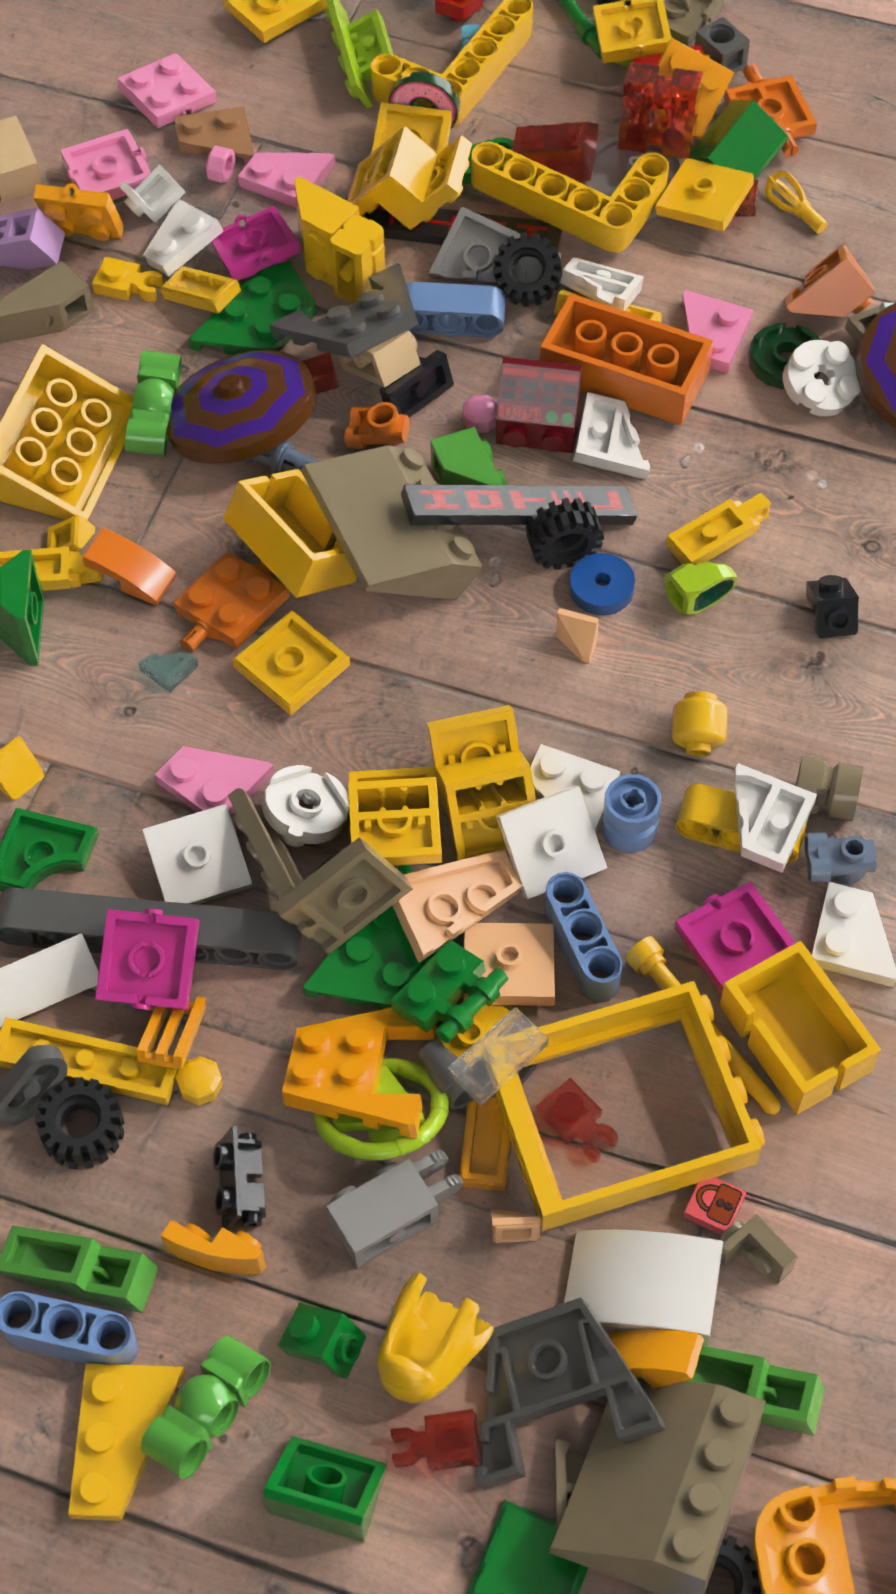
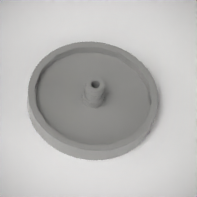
(613, 165)

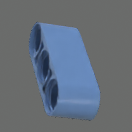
(457, 309)
(581, 955)
(52, 1313)

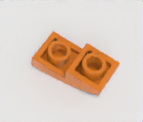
(136, 568)

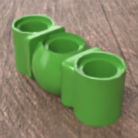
(151, 403)
(205, 1406)

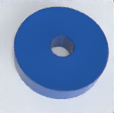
(597, 598)

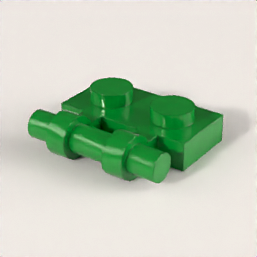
(440, 984)

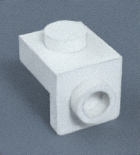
(154, 194)

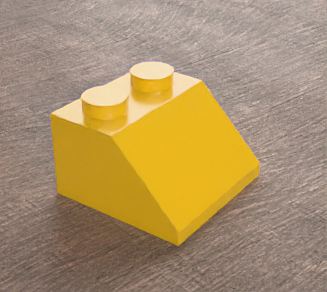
(319, 218)

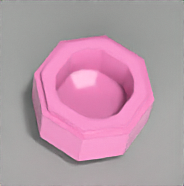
(220, 164)
(480, 413)

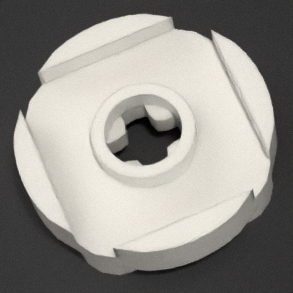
(833, 361)
(301, 824)

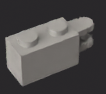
(390, 1207)

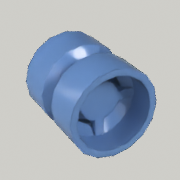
(631, 813)

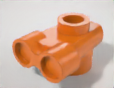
(376, 426)

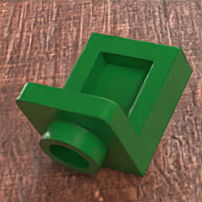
(323, 1339)

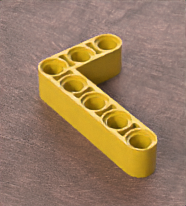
(477, 63)
(568, 204)

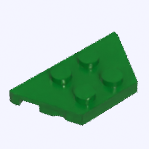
(246, 318)
(369, 964)

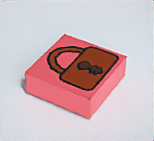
(714, 1205)

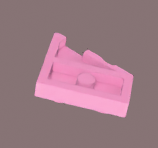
(275, 173)
(719, 322)
(207, 777)

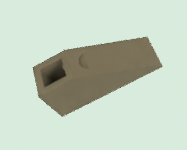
(45, 304)

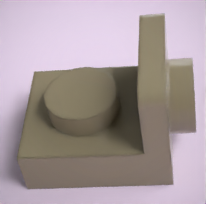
(764, 1248)

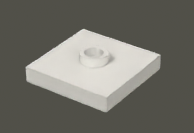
(551, 839)
(198, 857)

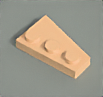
(454, 898)

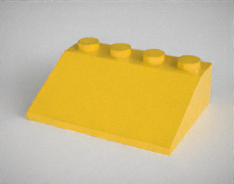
(60, 437)

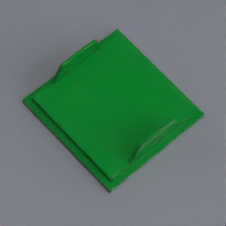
(520, 1557)

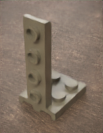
(333, 899)

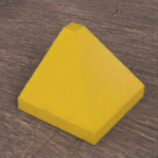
(70, 532)

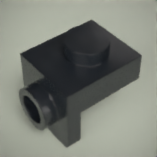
(834, 605)

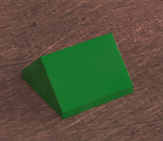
(741, 139)
(21, 607)
(325, 1488)

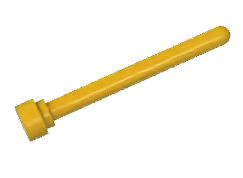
(648, 959)

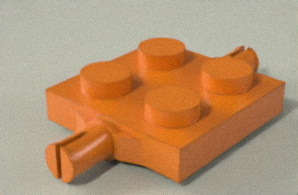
(781, 101)
(229, 602)

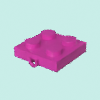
(255, 245)
(733, 933)
(147, 959)

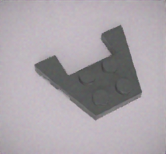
(356, 327)
(548, 1366)

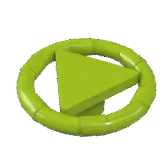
(387, 1140)

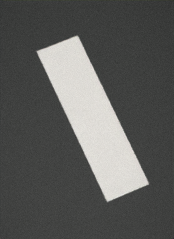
(46, 978)

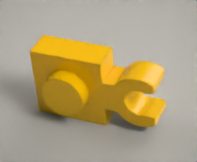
(123, 278)

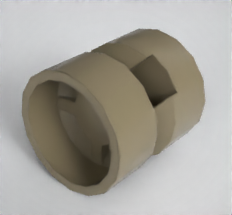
(842, 785)

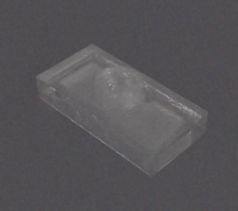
(498, 1056)

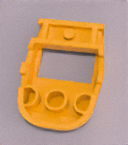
(802, 1536)

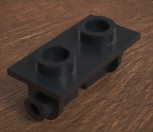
(236, 1198)

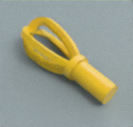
(800, 207)

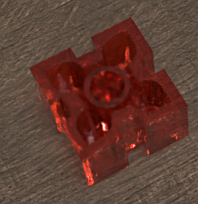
(675, 95)

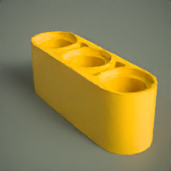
(711, 818)

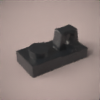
(419, 385)

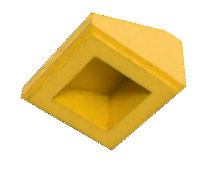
(18, 769)

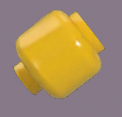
(699, 723)

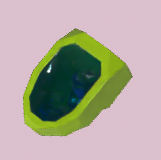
(698, 586)

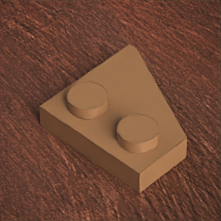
(225, 128)

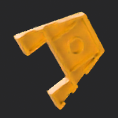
(339, 1066)

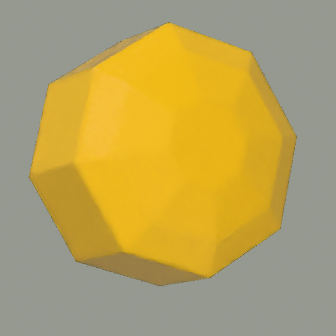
(199, 1081)

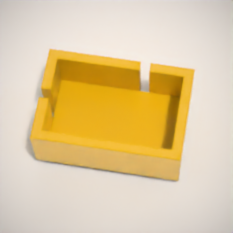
(289, 532)
(799, 1027)

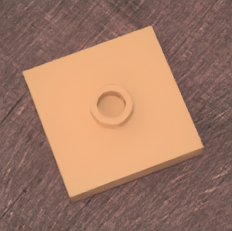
(525, 956)

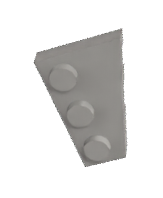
(472, 248)

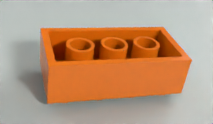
(630, 357)

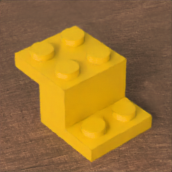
(410, 178)
(479, 776)
(397, 814)

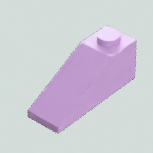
(29, 240)

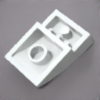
(646, 1279)

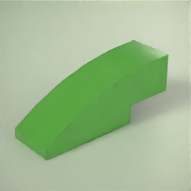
(78, 1267)
(790, 1395)

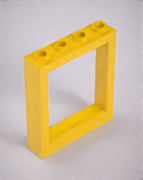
(609, 1024)

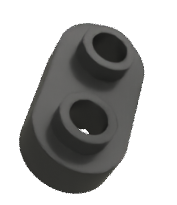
(28, 1082)

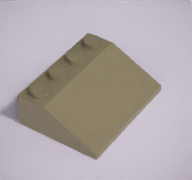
(371, 524)
(663, 1501)

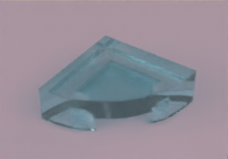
(169, 669)

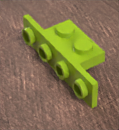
(358, 46)

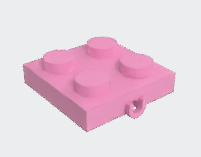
(166, 90)
(106, 164)

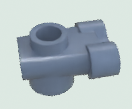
(838, 857)

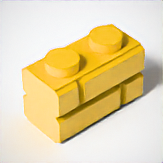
(356, 255)

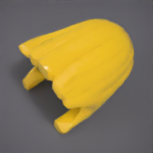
(428, 1343)

